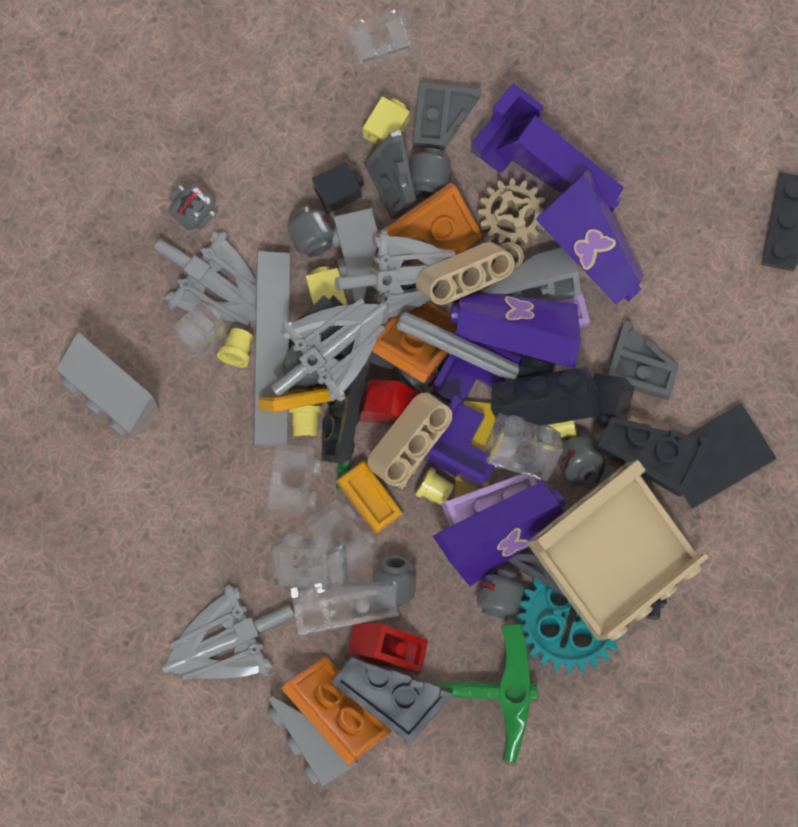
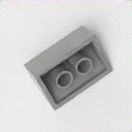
(106, 388)

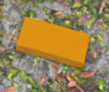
(294, 399)
(369, 497)

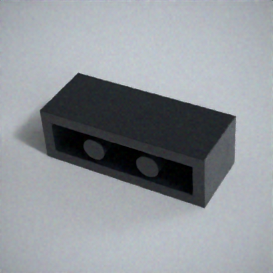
(547, 397)

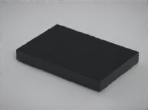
(732, 455)

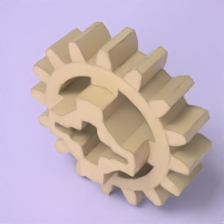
(500, 219)

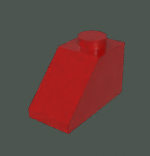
(384, 401)
(388, 646)

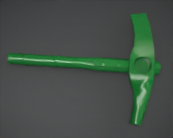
(513, 691)

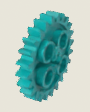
(543, 612)

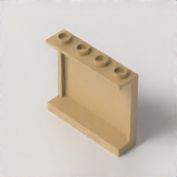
(616, 553)

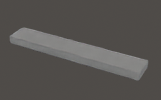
(270, 344)

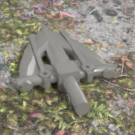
(203, 274)
(390, 274)
(360, 324)
(192, 656)

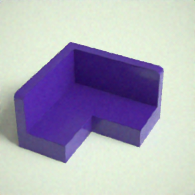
(510, 109)
(459, 376)
(453, 448)

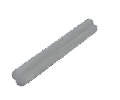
(457, 346)

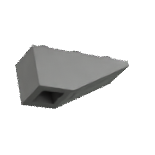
(354, 236)
(323, 761)

